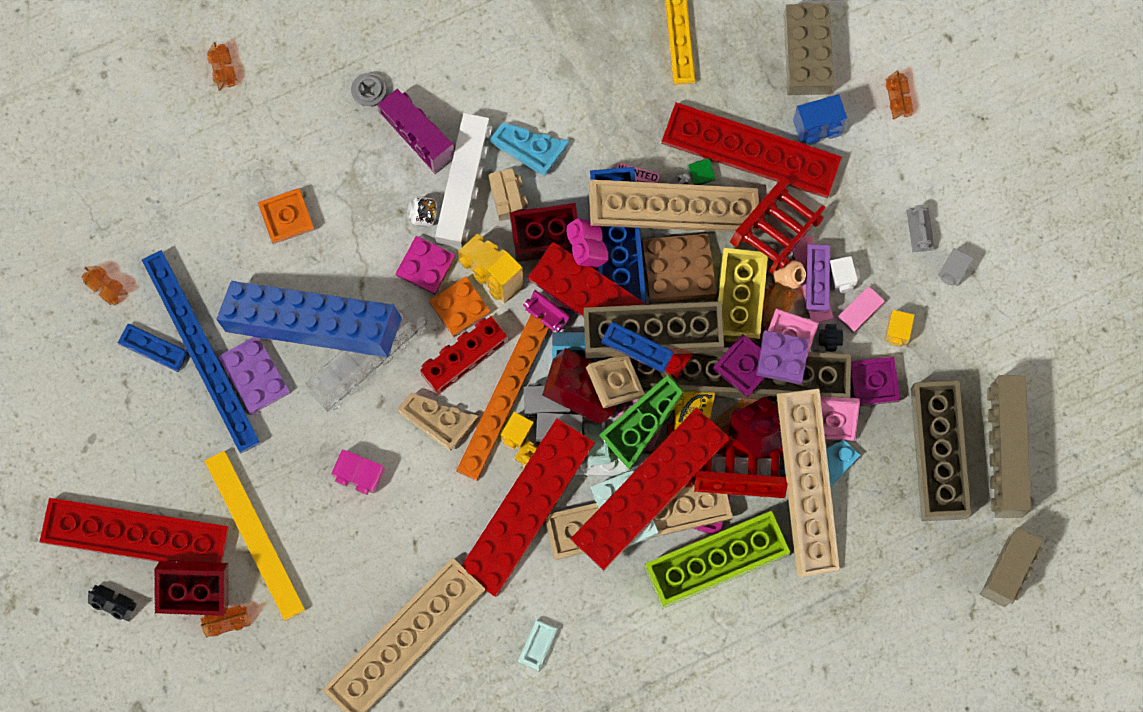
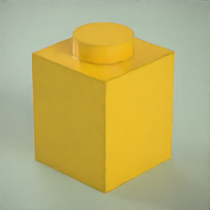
(899, 328)
(516, 431)

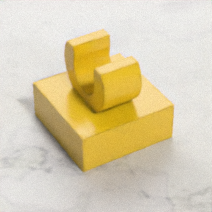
(525, 453)

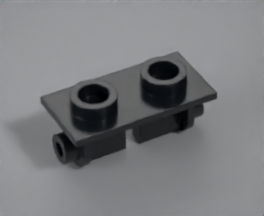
(101, 599)

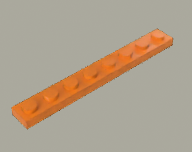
(503, 398)

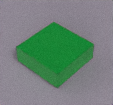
(701, 172)

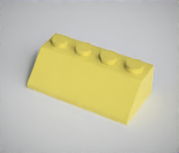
(742, 293)

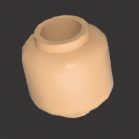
(791, 275)

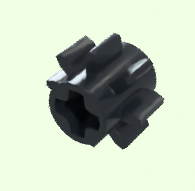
(831, 337)

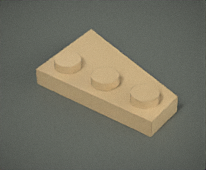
(436, 420)

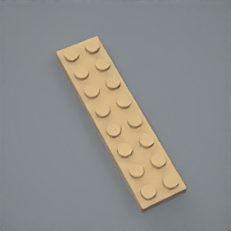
(670, 205)
(808, 482)
(683, 513)
(404, 639)

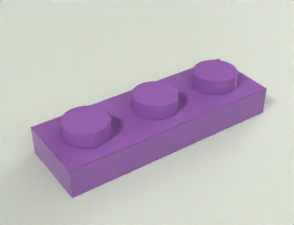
(817, 278)

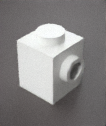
(843, 274)

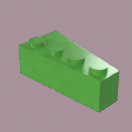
(640, 423)

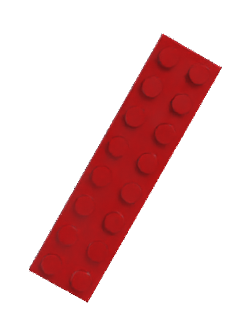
(751, 150)
(586, 288)
(649, 489)
(527, 506)
(131, 533)

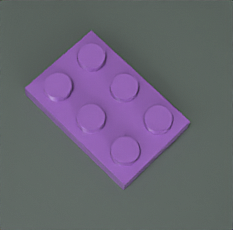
(254, 375)

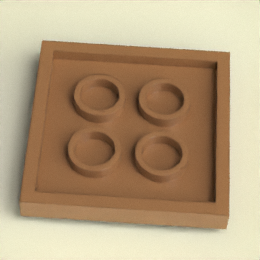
(679, 268)

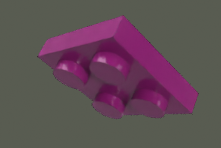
(740, 365)
(875, 381)

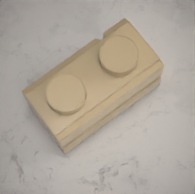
(506, 193)

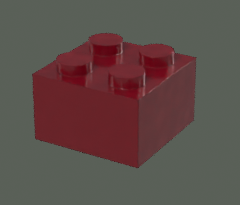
(757, 427)

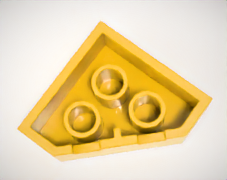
(492, 268)

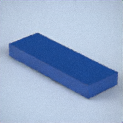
(152, 347)
(637, 347)

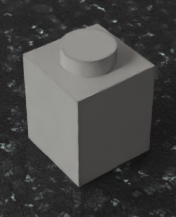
(955, 267)

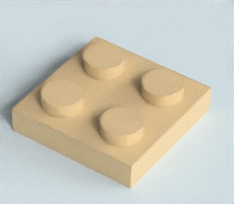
(615, 381)

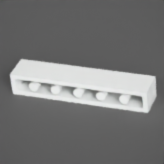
(462, 180)

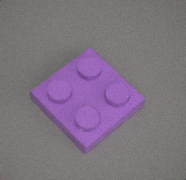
(782, 357)

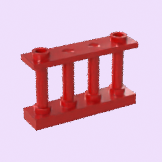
(768, 206)
(742, 484)

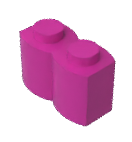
(587, 243)
(357, 472)

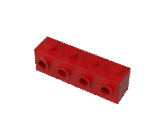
(463, 355)

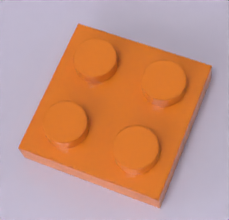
(285, 216)
(459, 307)

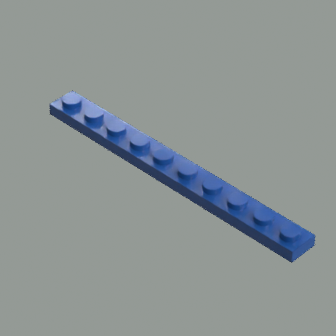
(201, 352)

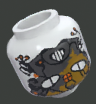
(423, 211)

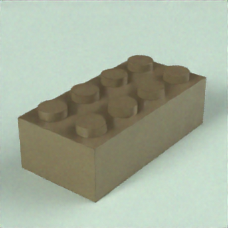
(808, 49)

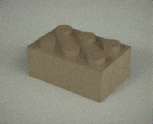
(1012, 567)

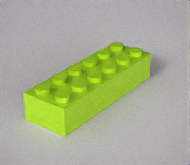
(716, 559)

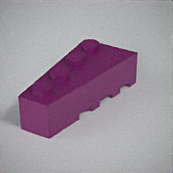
(417, 130)

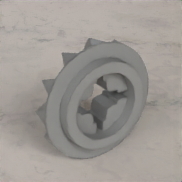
(369, 80)

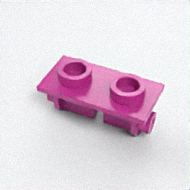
(554, 318)

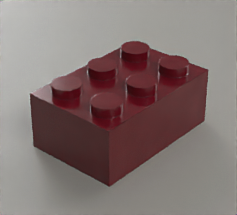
(537, 228)
(572, 387)
(191, 588)

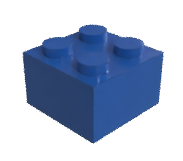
(820, 119)

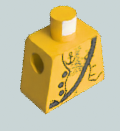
(689, 402)

